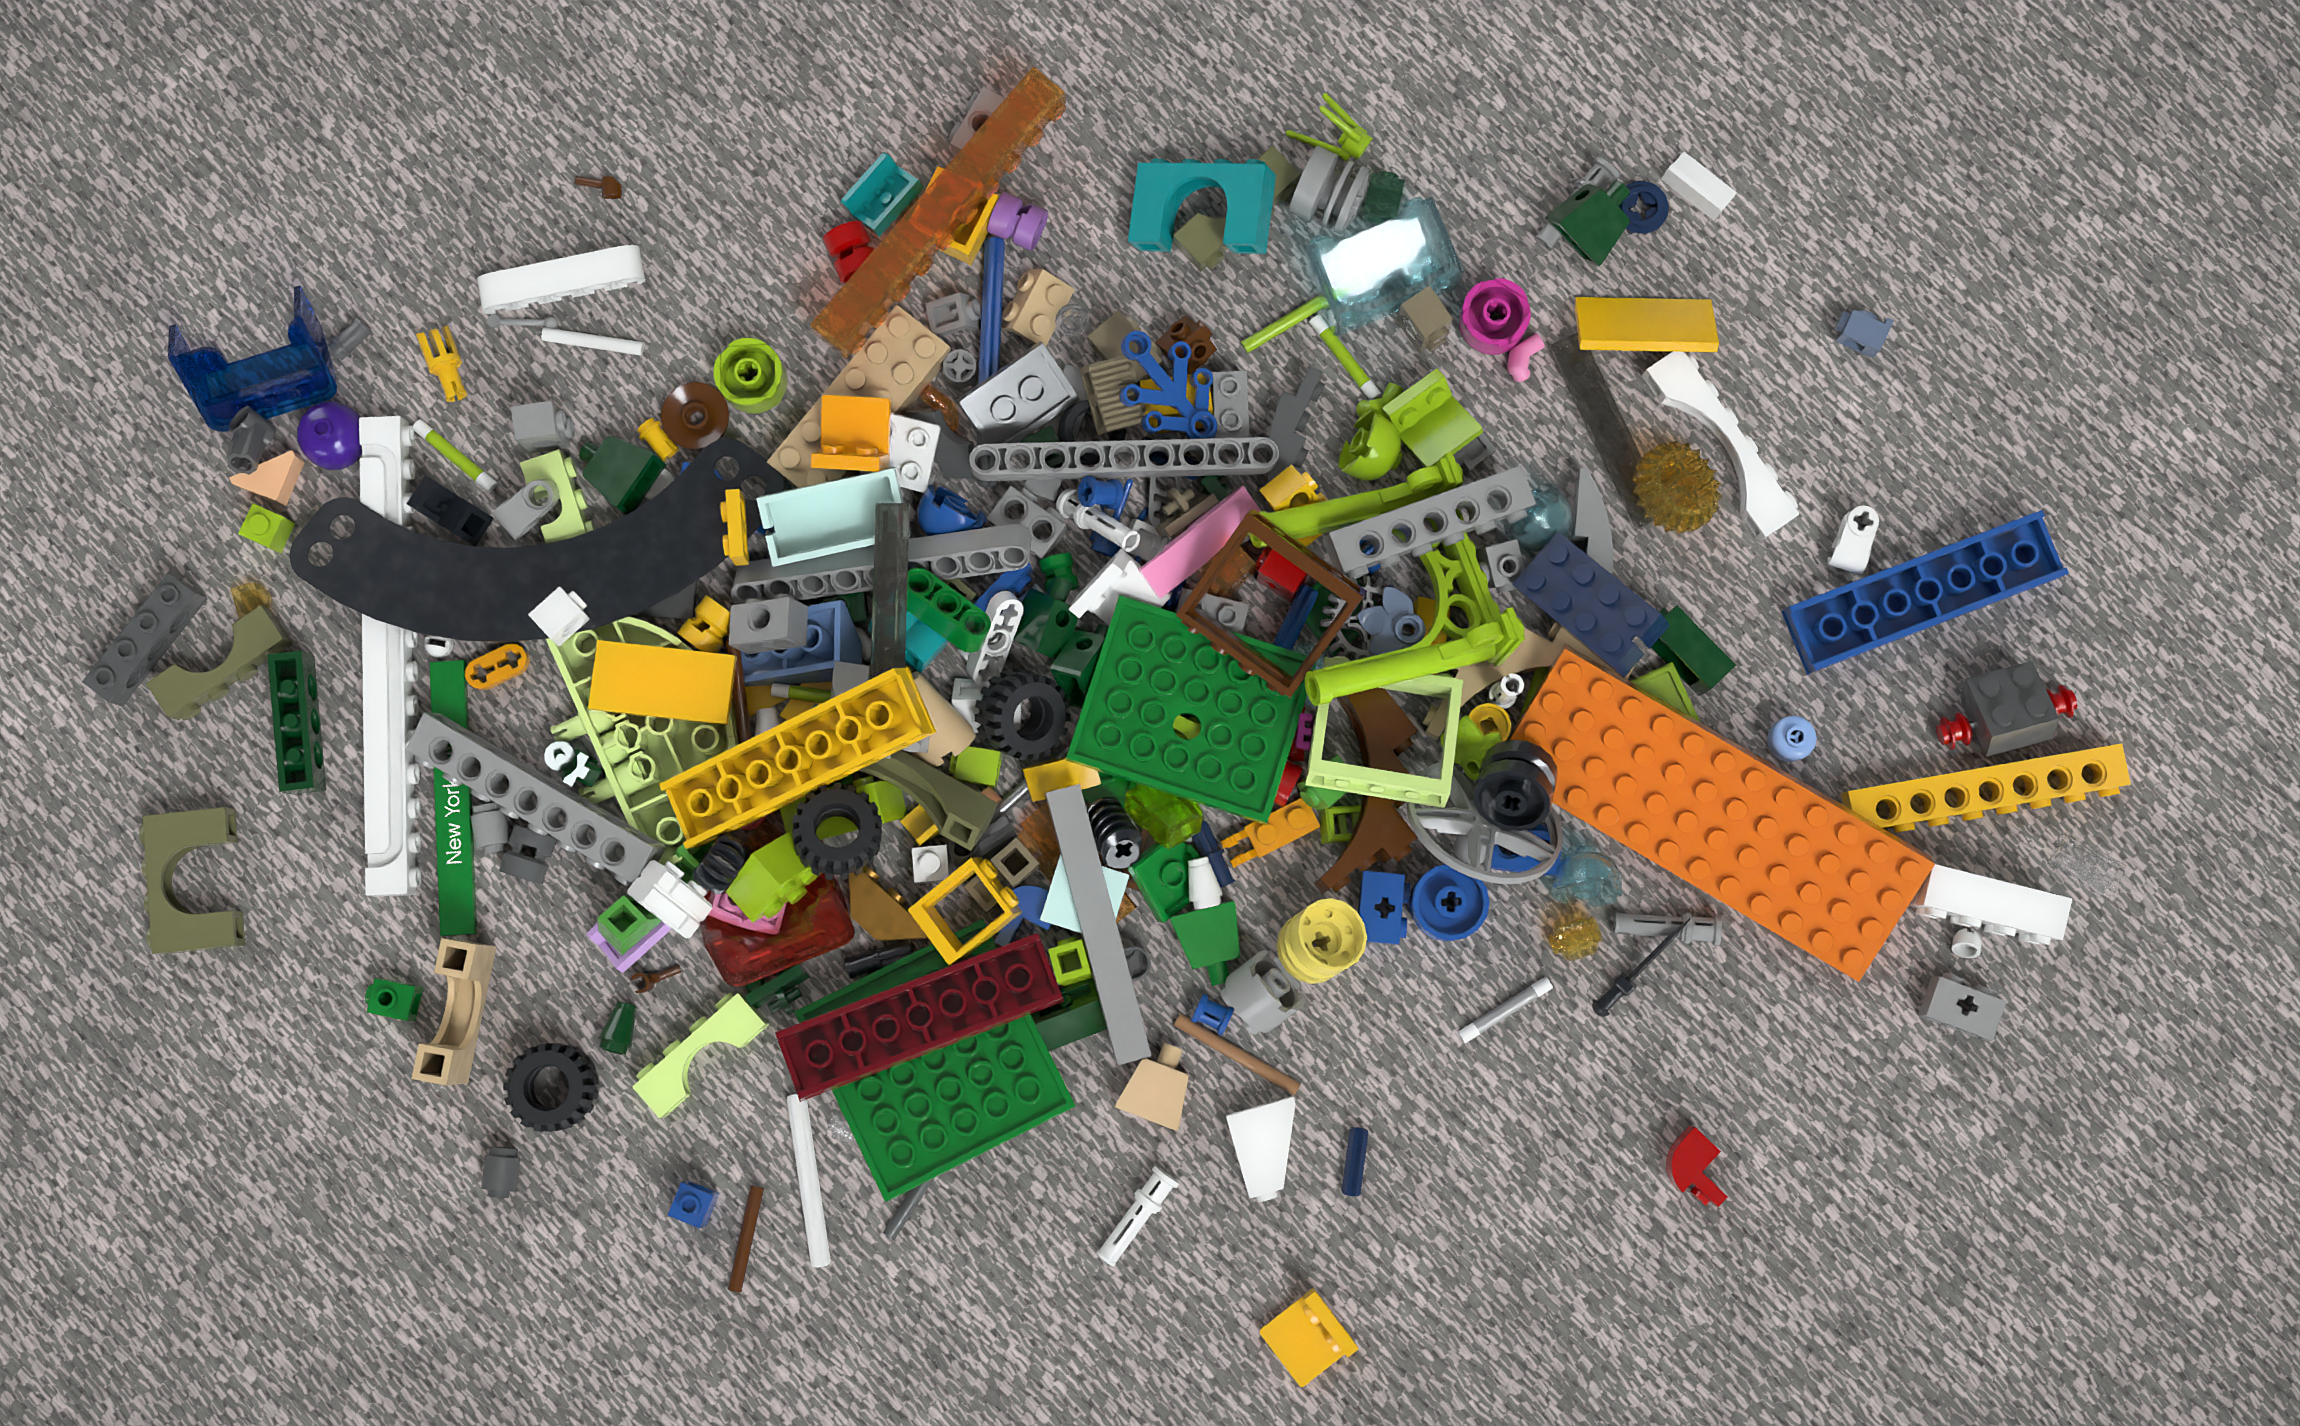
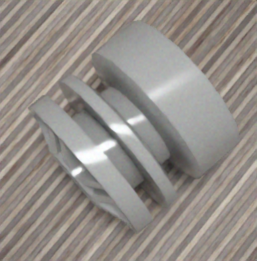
(1329, 190)

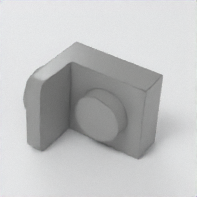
(954, 314)

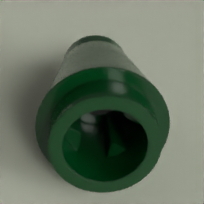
(619, 1029)

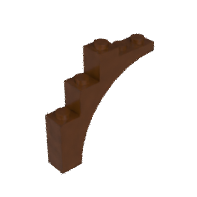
(1379, 828)

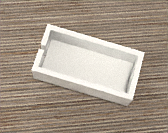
(1994, 903)

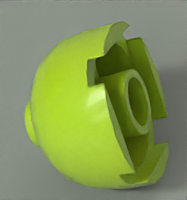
(1372, 449)

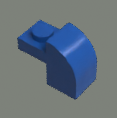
(1031, 904)

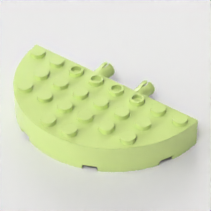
(636, 748)

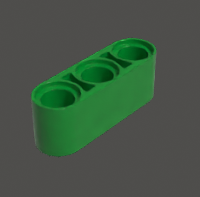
(951, 625)

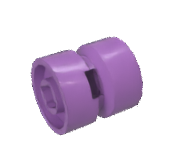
(1017, 221)

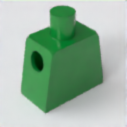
(1209, 939)

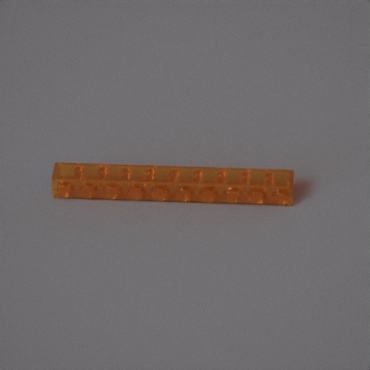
(939, 213)

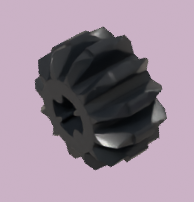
(721, 863)

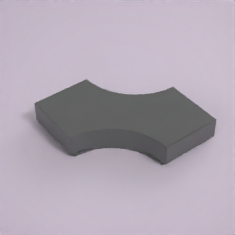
(951, 451)

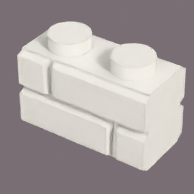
(670, 898)

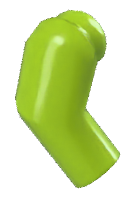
(1390, 393)

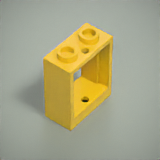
(938, 930)

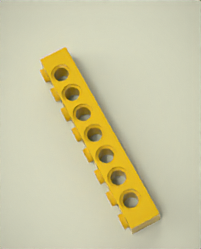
(2106, 763)

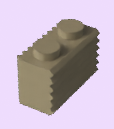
(1103, 386)

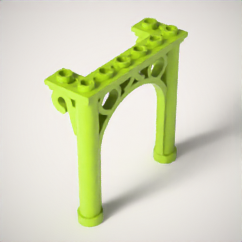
(1489, 635)

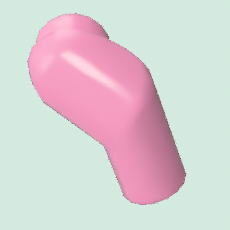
(1520, 355)

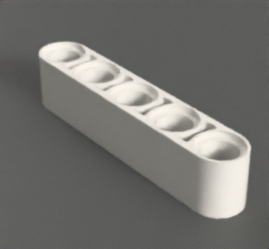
(560, 277)

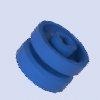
(1469, 907)

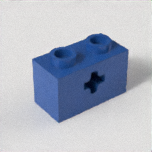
(1374, 888)

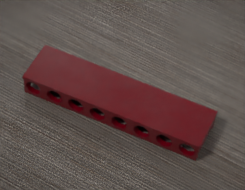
(919, 1017)

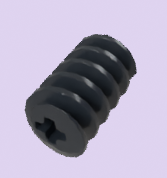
(1114, 833)

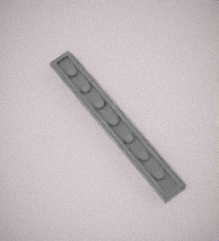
(1098, 924)

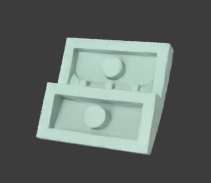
(1059, 905)

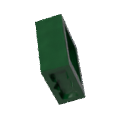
(1693, 653)

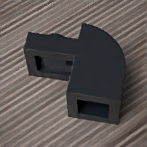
(450, 511)

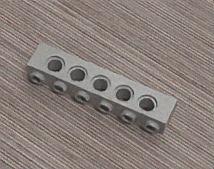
(1508, 487)

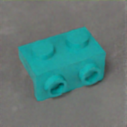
(881, 194)

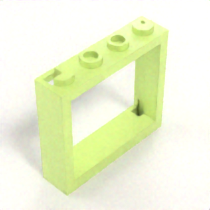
(1388, 783)

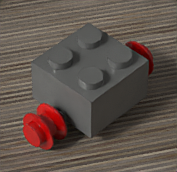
(2007, 710)

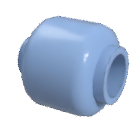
(1780, 741)

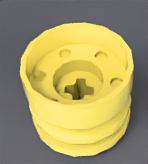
(1335, 931)

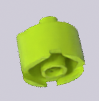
(735, 365)

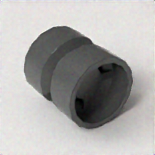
(525, 866)

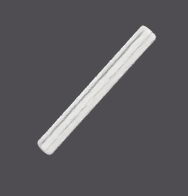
(808, 1182)

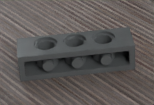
(144, 640)

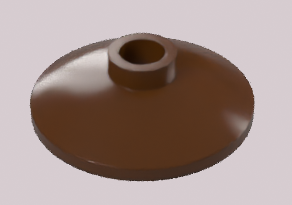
(693, 399)

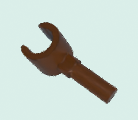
(610, 187)
(655, 977)

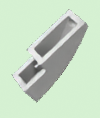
(1591, 521)

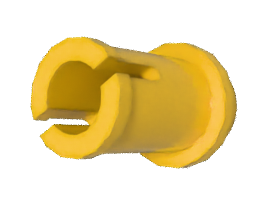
(657, 439)

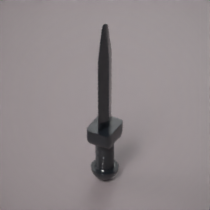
(1624, 984)

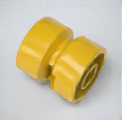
(696, 629)
(1491, 719)

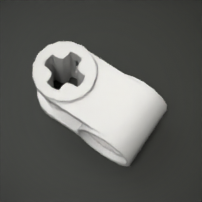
(1854, 545)

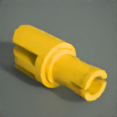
(444, 365)

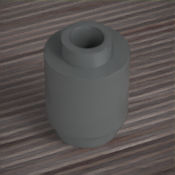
(500, 1171)

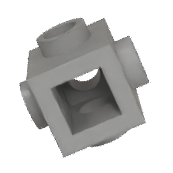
(1502, 564)

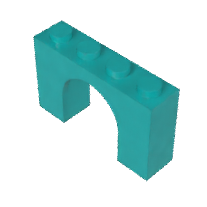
(1165, 185)

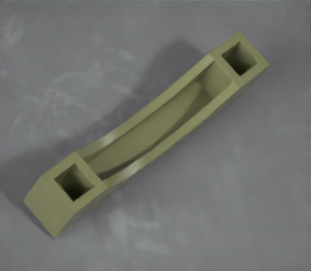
(954, 807)

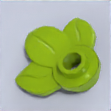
(1472, 746)

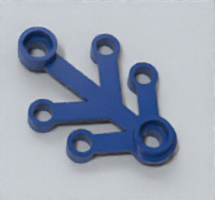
(1172, 391)

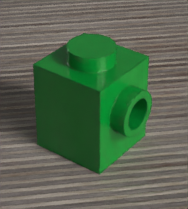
(393, 999)

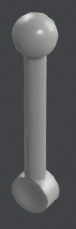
(495, 321)

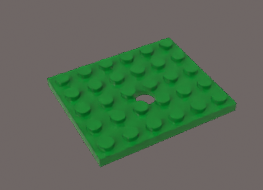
(1161, 670)

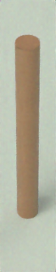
(1237, 1054)

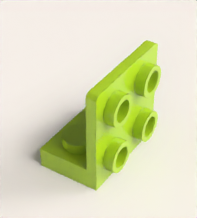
(1431, 419)

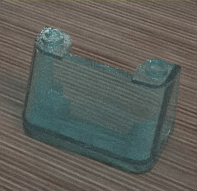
(1383, 266)

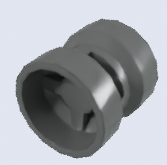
(1137, 959)

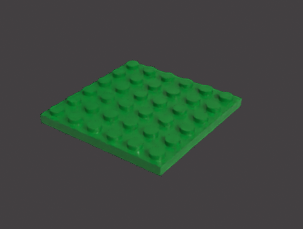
(948, 1102)

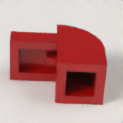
(1688, 1160)

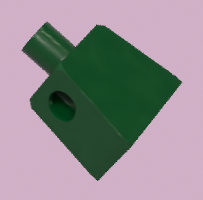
(1592, 220)
(620, 471)
(1047, 619)
(1077, 663)

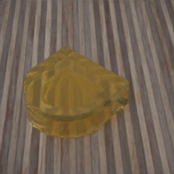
(249, 597)

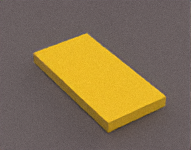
(1646, 324)
(662, 682)

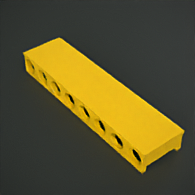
(799, 756)

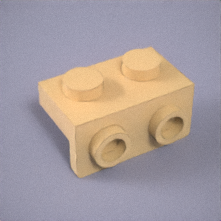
(1036, 306)

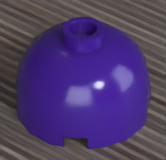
(330, 435)

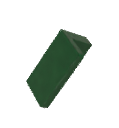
(1073, 1018)

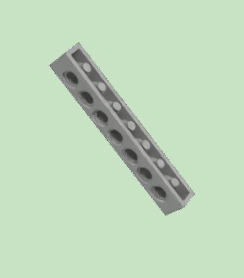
(430, 745)

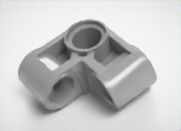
(522, 511)

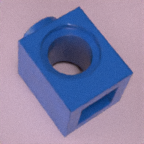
(693, 1204)

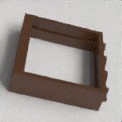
(1312, 564)

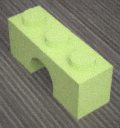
(561, 471)

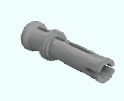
(1599, 175)
(1697, 929)

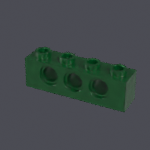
(296, 722)

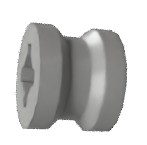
(960, 361)

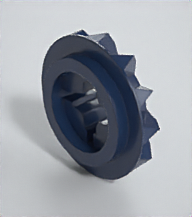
(1650, 196)

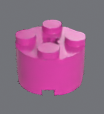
(1481, 302)

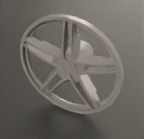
(1478, 836)

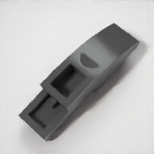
(1292, 417)

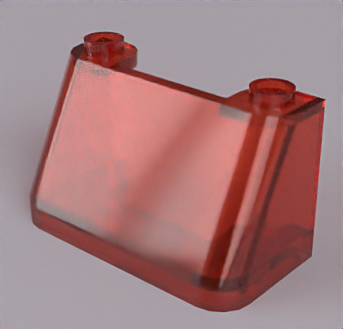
(807, 930)

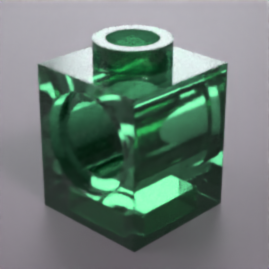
(1383, 197)

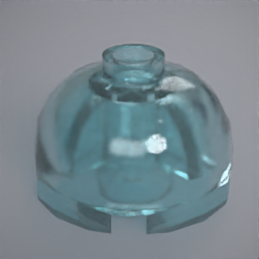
(1544, 519)
(1586, 876)

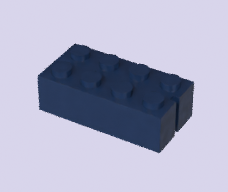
(1590, 604)

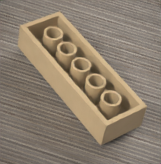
(892, 364)

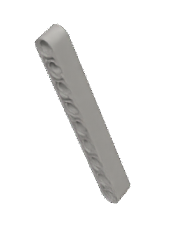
(1139, 450)
(852, 570)

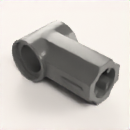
(250, 437)
(992, 841)

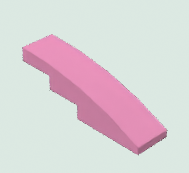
(1197, 543)

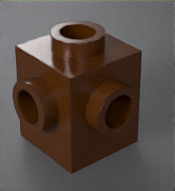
(1195, 335)

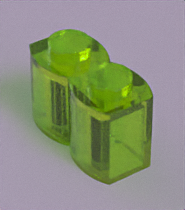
(1165, 816)

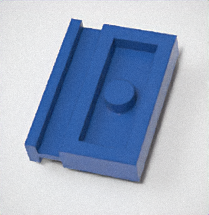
(1009, 581)

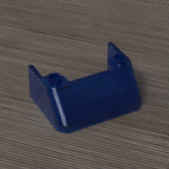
(266, 382)

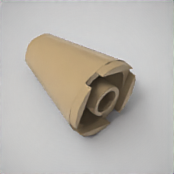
(952, 729)

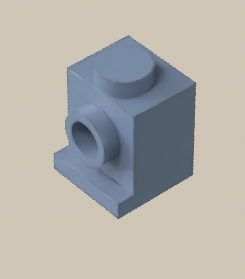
(1862, 331)

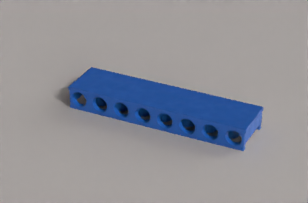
(1923, 592)

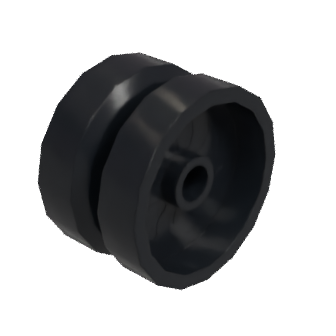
(1515, 785)

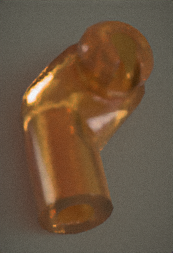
(939, 401)

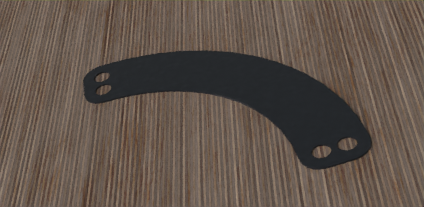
(491, 590)

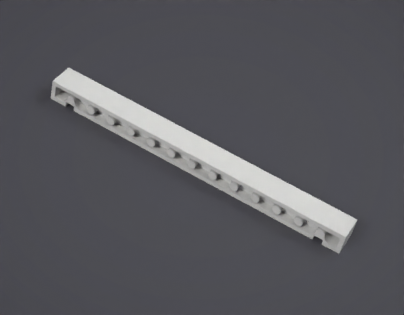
(389, 681)

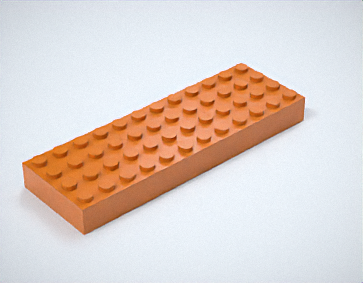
(1721, 815)

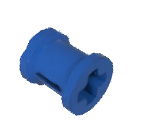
(1100, 492)
(1212, 1014)

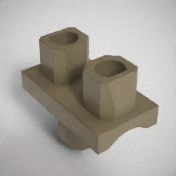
(1185, 512)

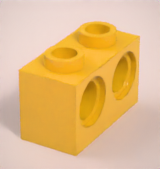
(1292, 490)

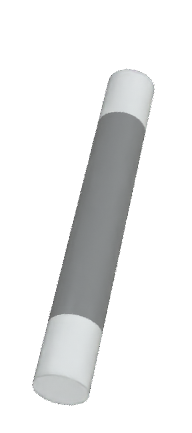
(1505, 1009)

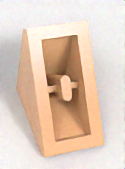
(273, 478)

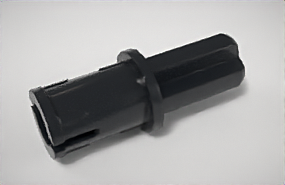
(877, 958)

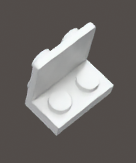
(912, 451)
(1116, 578)

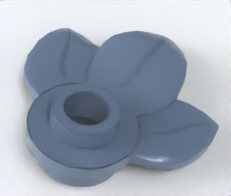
(1387, 620)

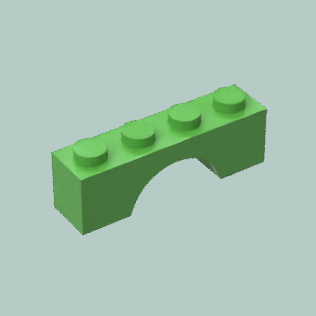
(629, 921)

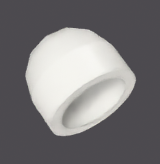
(438, 651)
(1966, 944)

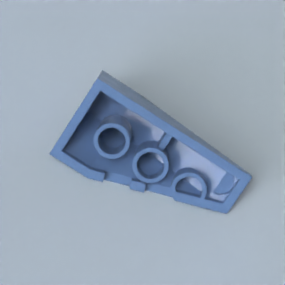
(829, 639)

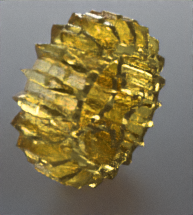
(1676, 487)

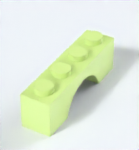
(666, 1084)

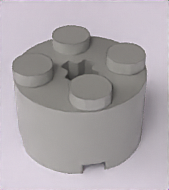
(1262, 993)

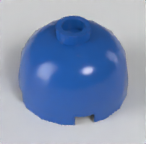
(945, 513)

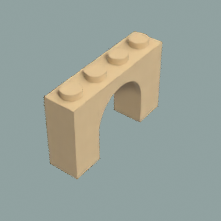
(452, 1051)

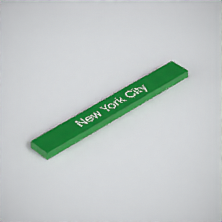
(453, 811)

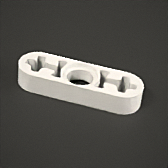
(998, 652)

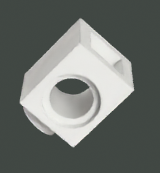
(560, 615)

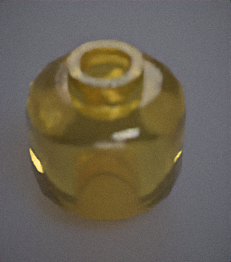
(1575, 936)

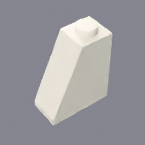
(1262, 1145)

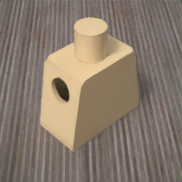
(1157, 1089)

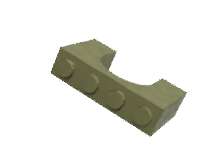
(165, 842)

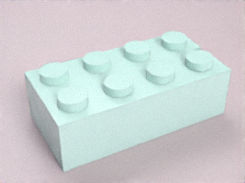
(826, 515)

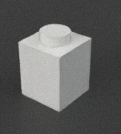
(931, 864)

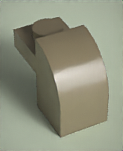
(1014, 867)

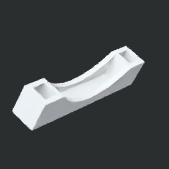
(1681, 386)

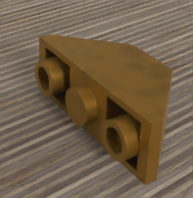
(881, 910)

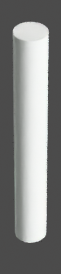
(592, 341)

